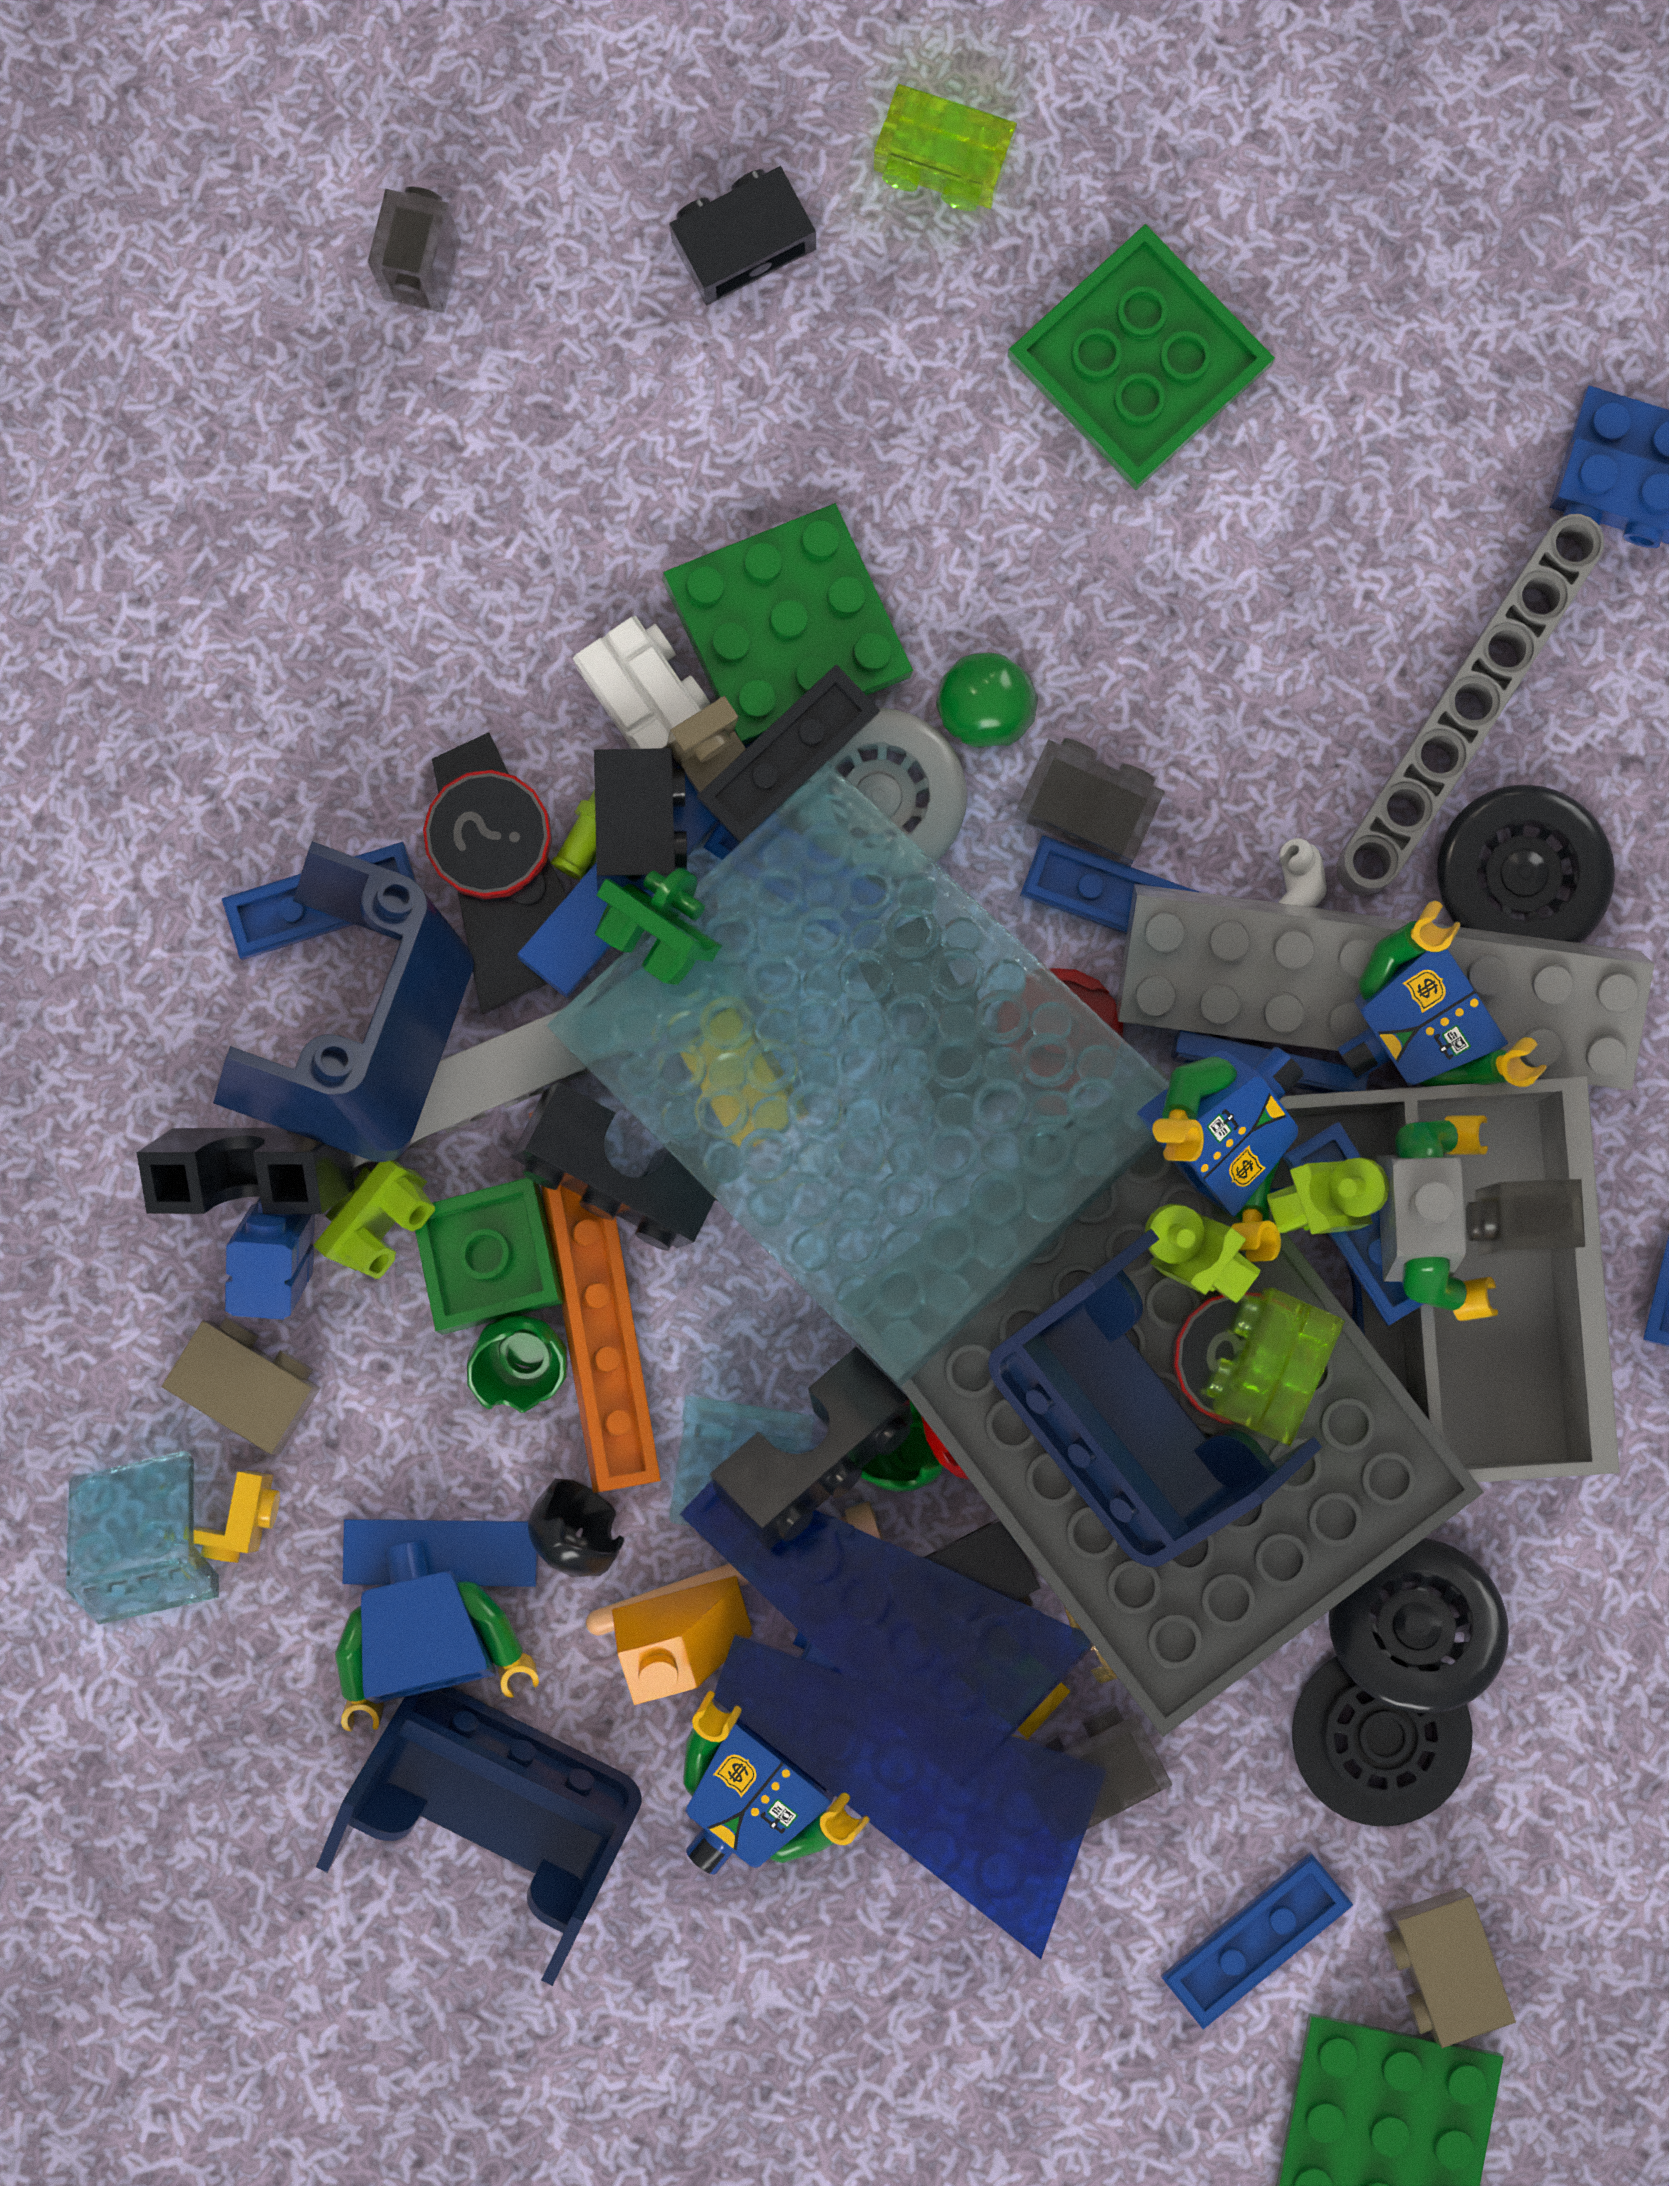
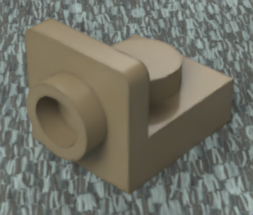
(706, 743)

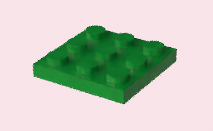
(1140, 357)
(782, 615)
(1387, 2109)

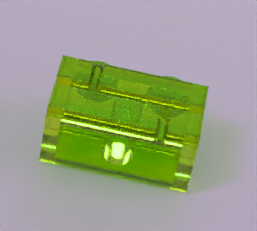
(943, 148)
(1274, 1366)

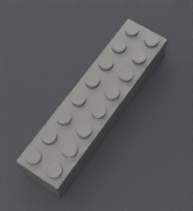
(1297, 969)

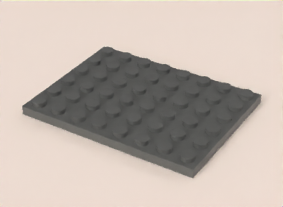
(1254, 1585)

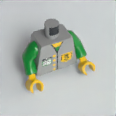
(1425, 1215)

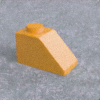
(678, 1637)

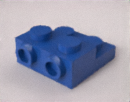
(1618, 467)

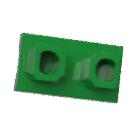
(634, 911)

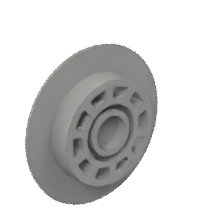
(893, 790)

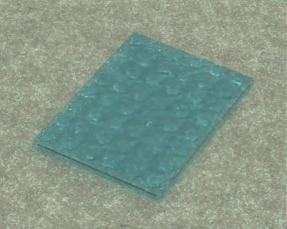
(869, 1074)

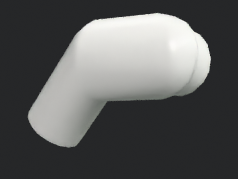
(1302, 873)

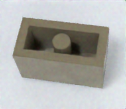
(242, 1384)
(1450, 1968)

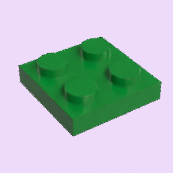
(488, 1256)

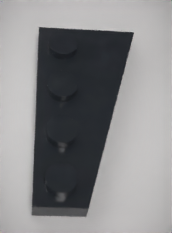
(501, 925)

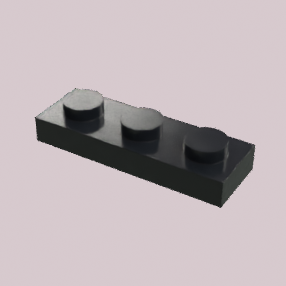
(788, 754)

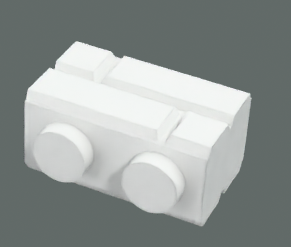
(638, 684)

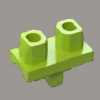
(1330, 1196)
(369, 1212)
(1200, 1252)

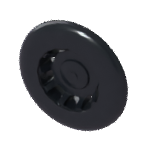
(1524, 869)
(1419, 1631)
(1381, 1744)

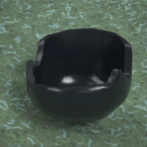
(559, 1516)

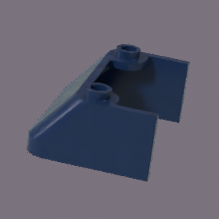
(371, 1091)
(1122, 1429)
(500, 1790)

